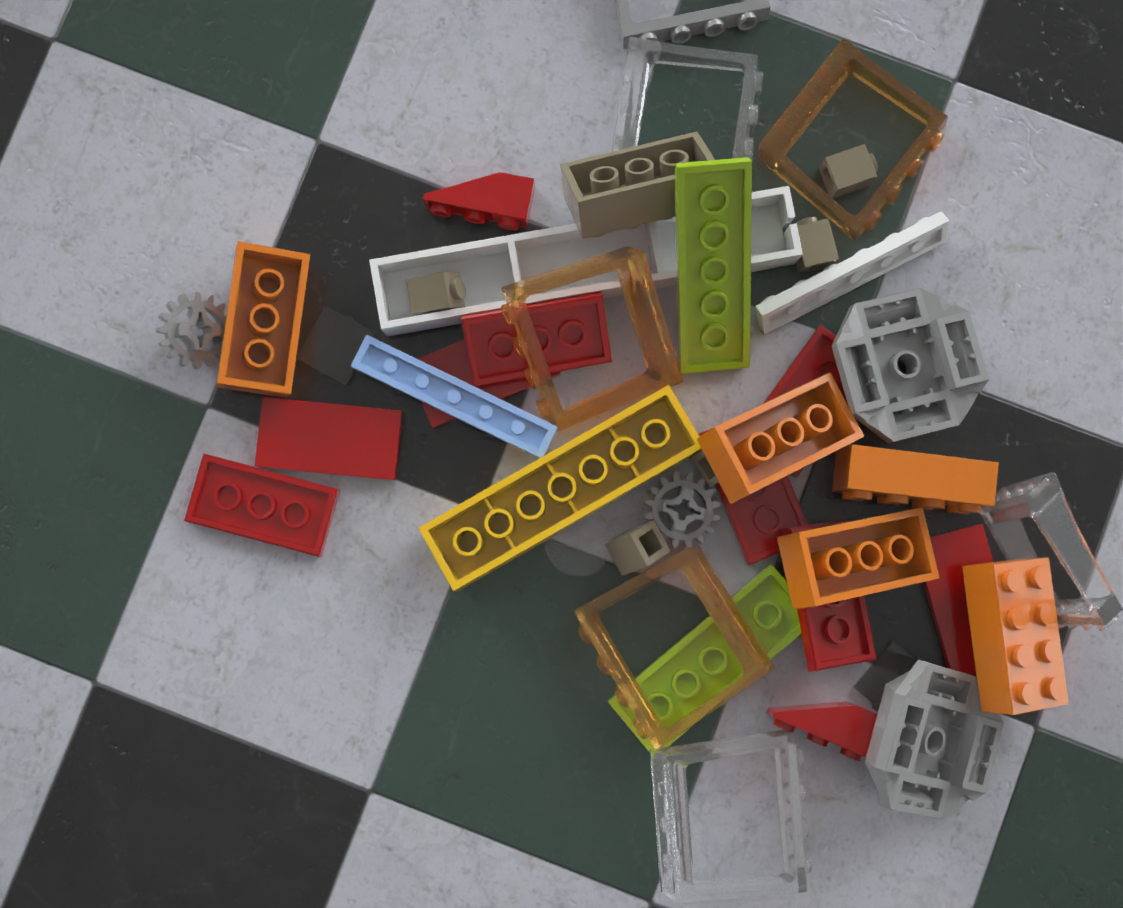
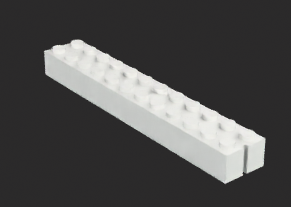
(511, 258)

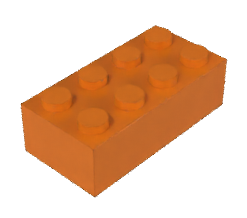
(263, 320)
(779, 437)
(916, 478)
(857, 558)
(1015, 636)

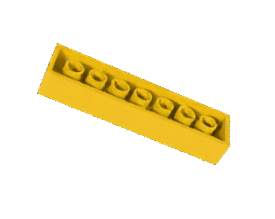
(561, 488)

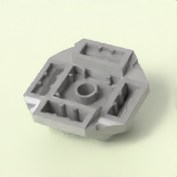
(939, 358)
(932, 742)

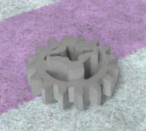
(195, 316)
(685, 494)

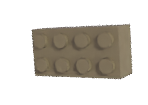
(628, 184)

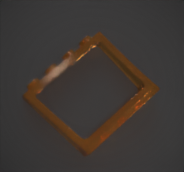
(841, 63)
(646, 318)
(722, 611)

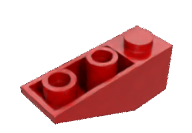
(492, 198)
(830, 722)

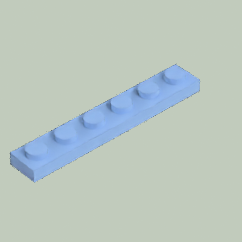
(454, 397)

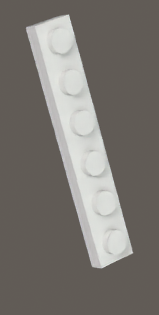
(852, 272)

